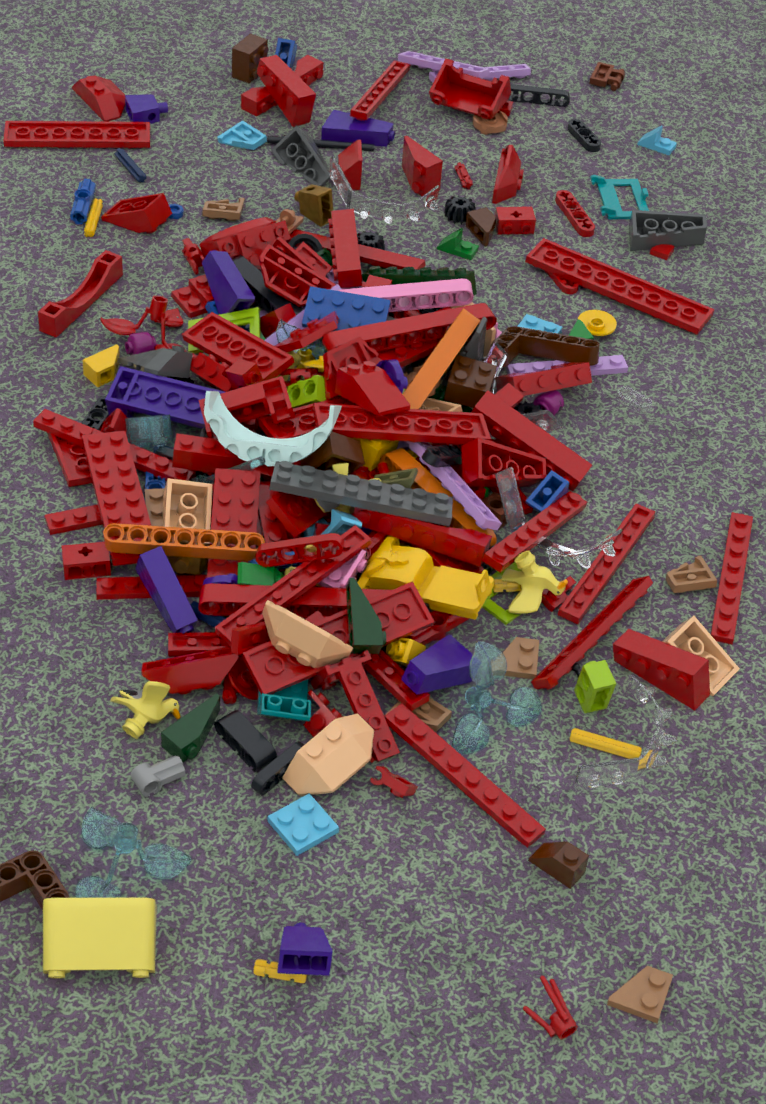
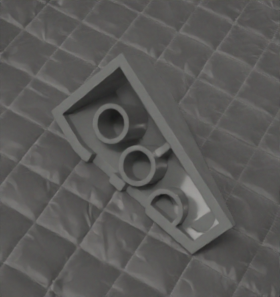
(302, 156)
(472, 348)
(161, 362)

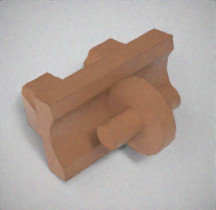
(291, 219)

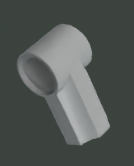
(152, 777)

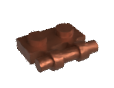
(606, 74)

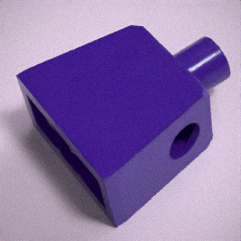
(144, 108)
(304, 951)

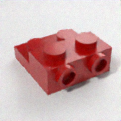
(194, 297)

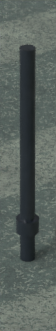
(325, 143)

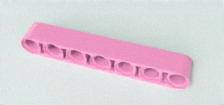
(457, 293)

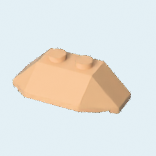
(302, 639)
(331, 756)

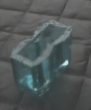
(149, 429)

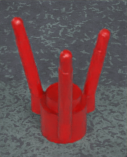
(561, 1021)

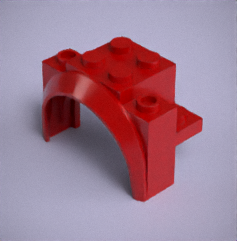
(247, 239)

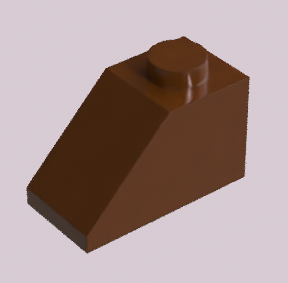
(481, 224)
(561, 861)

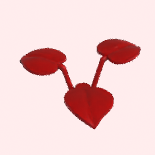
(157, 314)

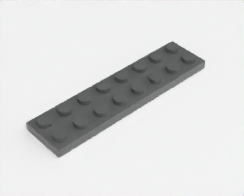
(362, 493)

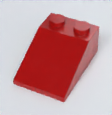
(420, 167)
(139, 213)
(370, 389)

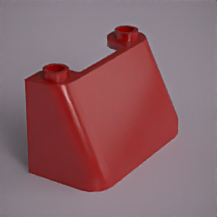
(469, 92)

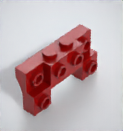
(211, 371)
(256, 401)

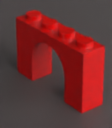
(556, 378)

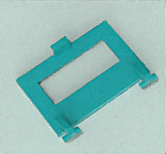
(611, 204)

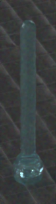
(251, 464)

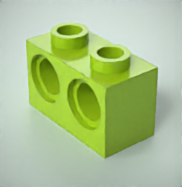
(307, 391)
(594, 686)

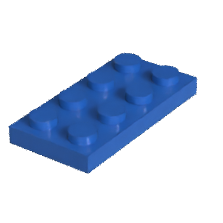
(351, 308)

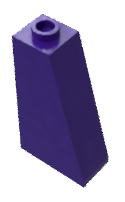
(344, 128)
(226, 283)
(166, 591)
(439, 667)

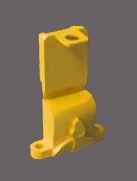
(441, 587)

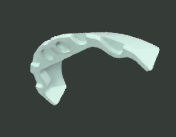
(251, 445)

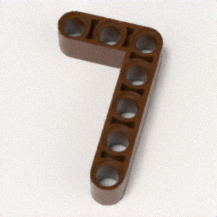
(547, 345)
(32, 873)

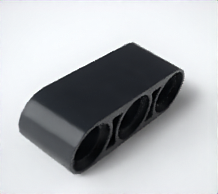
(246, 739)

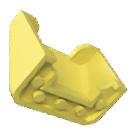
(99, 935)

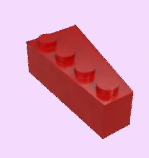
(287, 89)
(485, 458)
(665, 666)

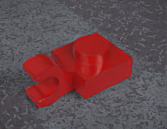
(553, 601)
(398, 785)

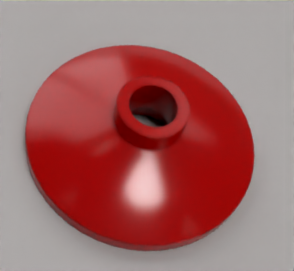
(242, 680)

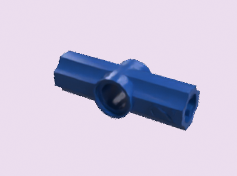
(83, 201)

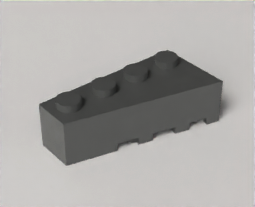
(670, 228)

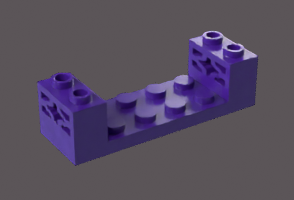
(156, 395)

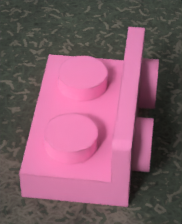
(340, 577)

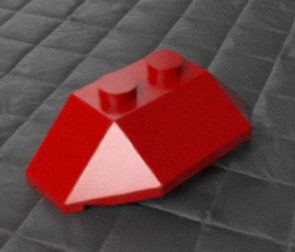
(101, 96)
(508, 175)
(289, 276)
(191, 670)

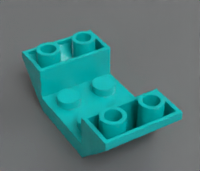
(287, 703)

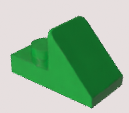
(455, 245)

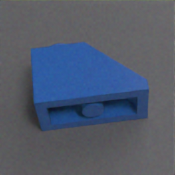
(286, 50)
(548, 491)

